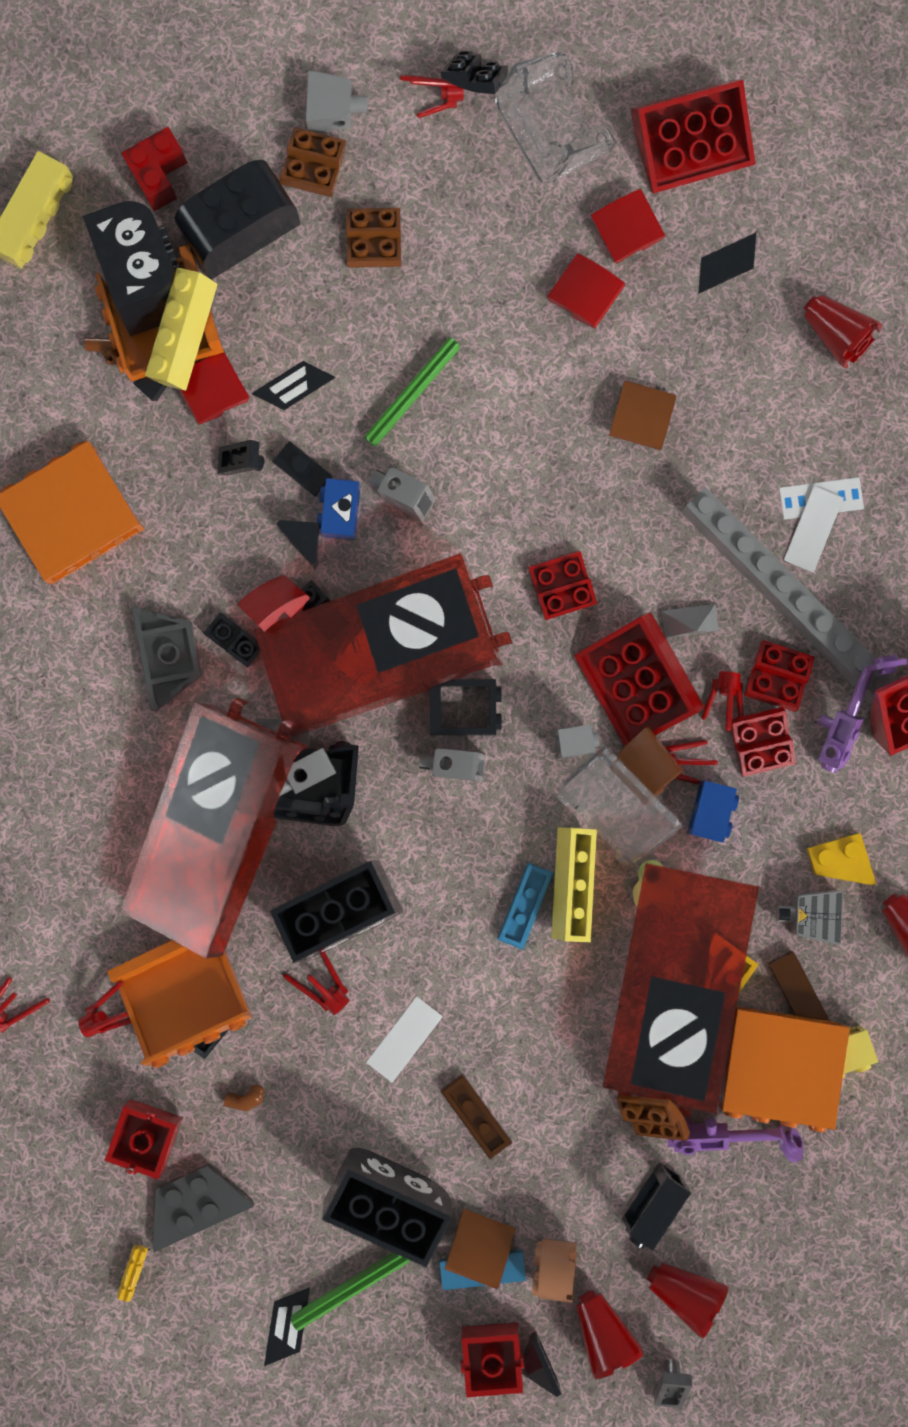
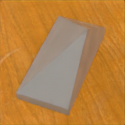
(689, 621)

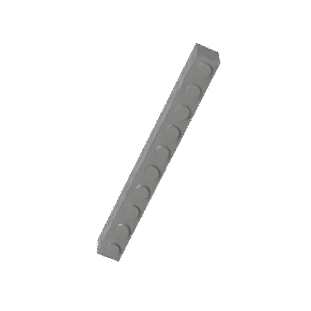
(783, 590)

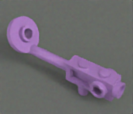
(846, 725)
(717, 1137)

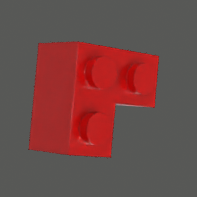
(151, 163)

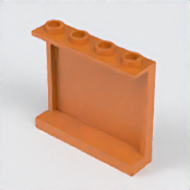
(137, 349)
(68, 512)
(179, 1000)
(785, 1069)

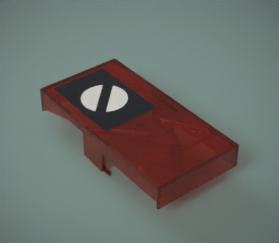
(380, 644)
(210, 827)
(681, 988)

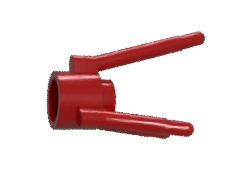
(448, 91)
(729, 686)
(681, 761)
(331, 999)
(97, 1021)
(6, 1024)

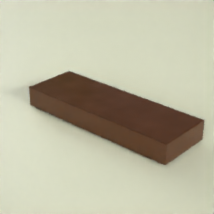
(797, 987)
(476, 1116)

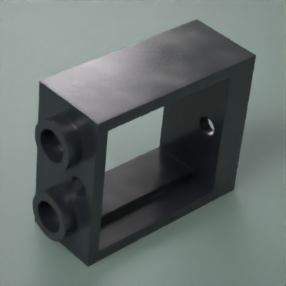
(495, 719)
(655, 1207)

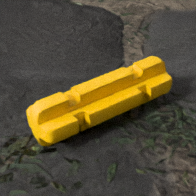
(132, 1273)

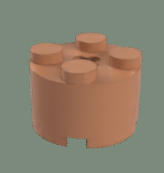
(556, 1270)

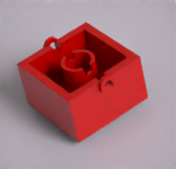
(143, 1139)
(492, 1360)

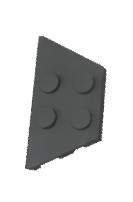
(166, 654)
(194, 1204)

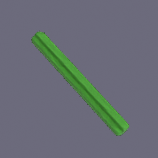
(412, 391)
(347, 1290)

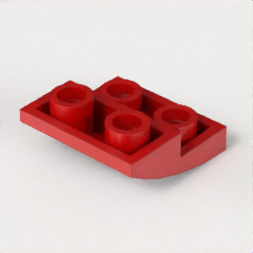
(628, 225)
(586, 290)
(213, 389)
(562, 585)
(271, 599)
(779, 675)
(762, 741)

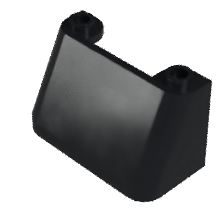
(328, 800)

